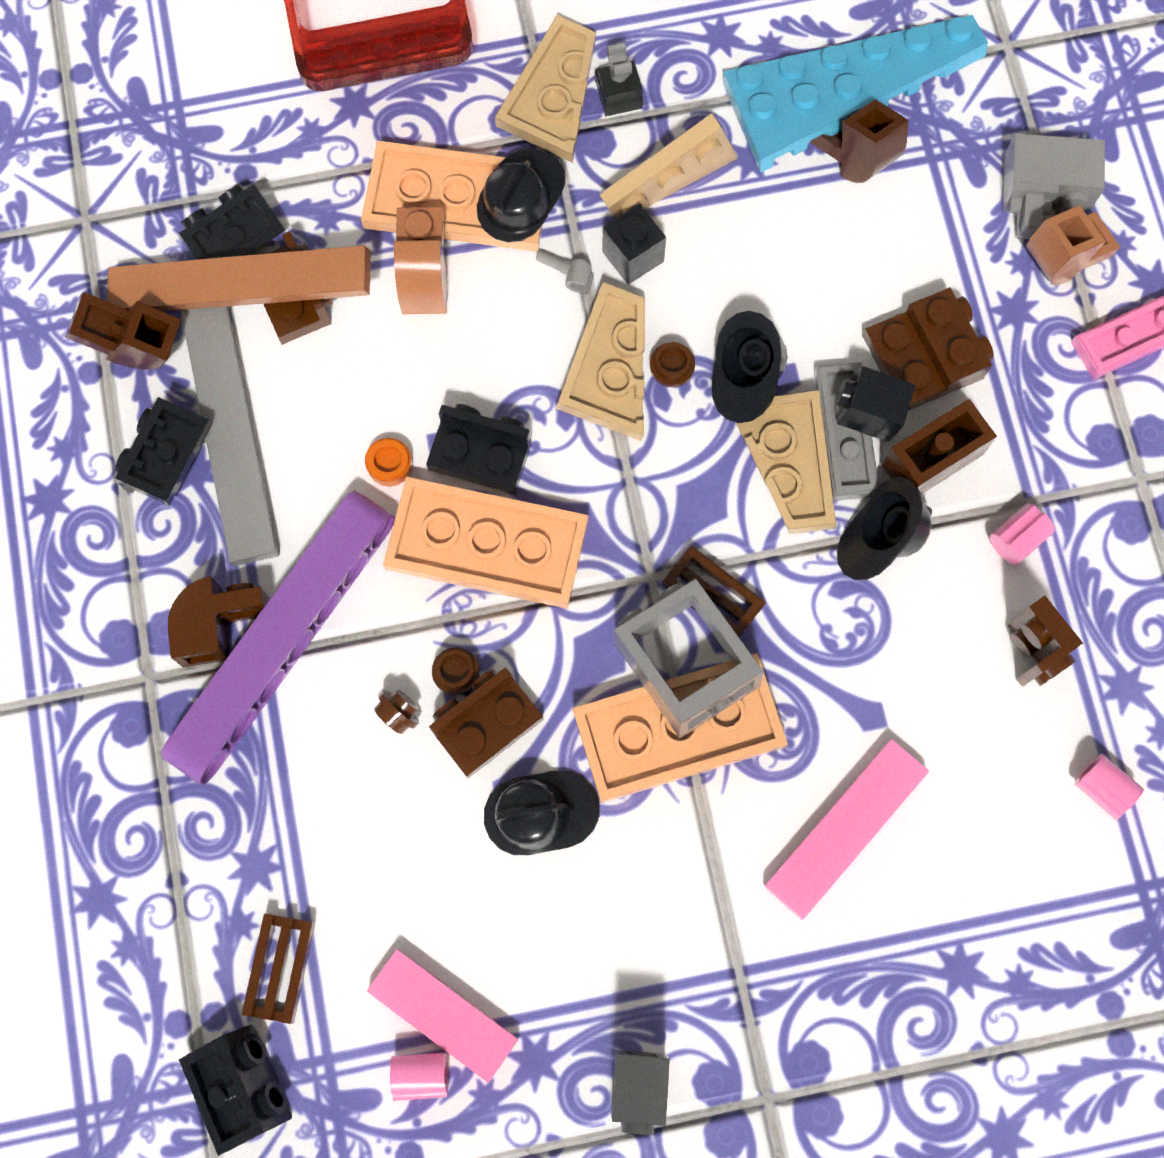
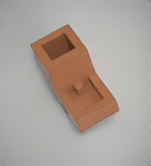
(1071, 244)
(420, 261)

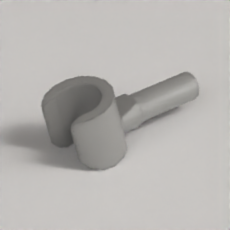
(578, 271)

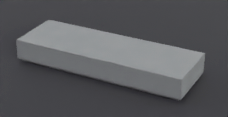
(848, 451)

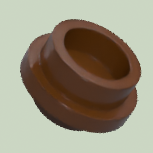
(672, 364)
(455, 671)
(397, 711)

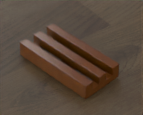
(750, 598)
(259, 965)

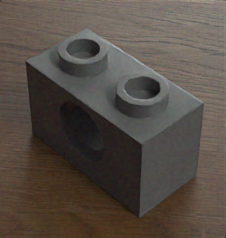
(640, 1091)

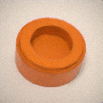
(388, 462)

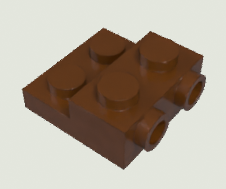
(931, 347)

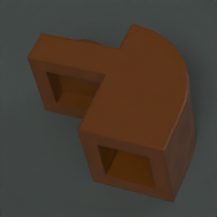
(868, 141)
(129, 337)
(200, 618)

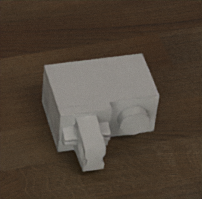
(1048, 174)

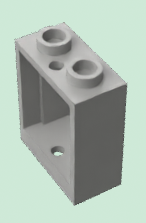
(714, 696)

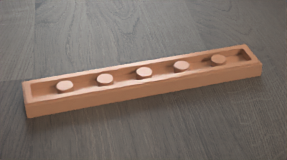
(243, 279)

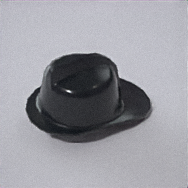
(520, 195)
(747, 366)
(886, 528)
(541, 813)

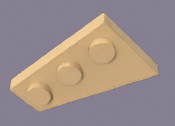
(551, 90)
(672, 168)
(607, 369)
(793, 460)

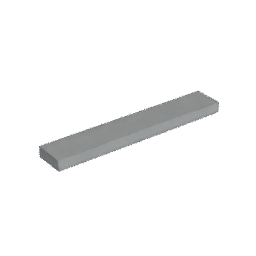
(231, 437)

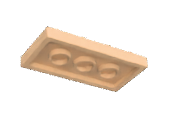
(432, 178)
(486, 542)
(637, 749)

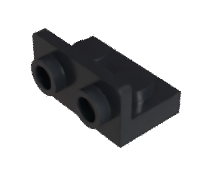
(232, 229)
(480, 448)
(162, 451)
(235, 1088)

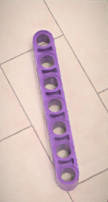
(277, 638)

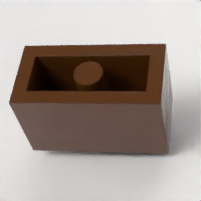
(941, 447)

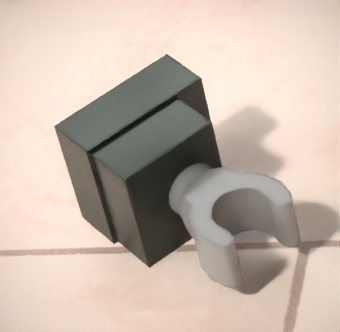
(619, 83)

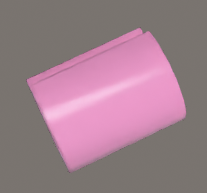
(1022, 534)
(1109, 786)
(419, 1076)

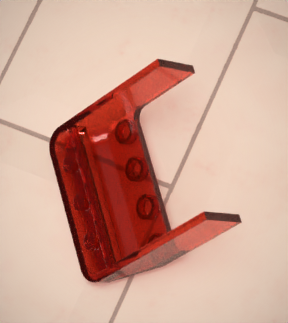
(380, 46)

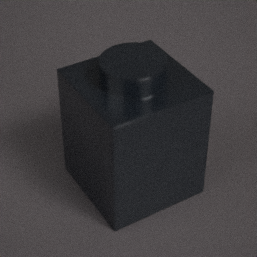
(634, 244)
(874, 403)

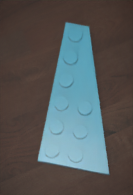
(813, 92)

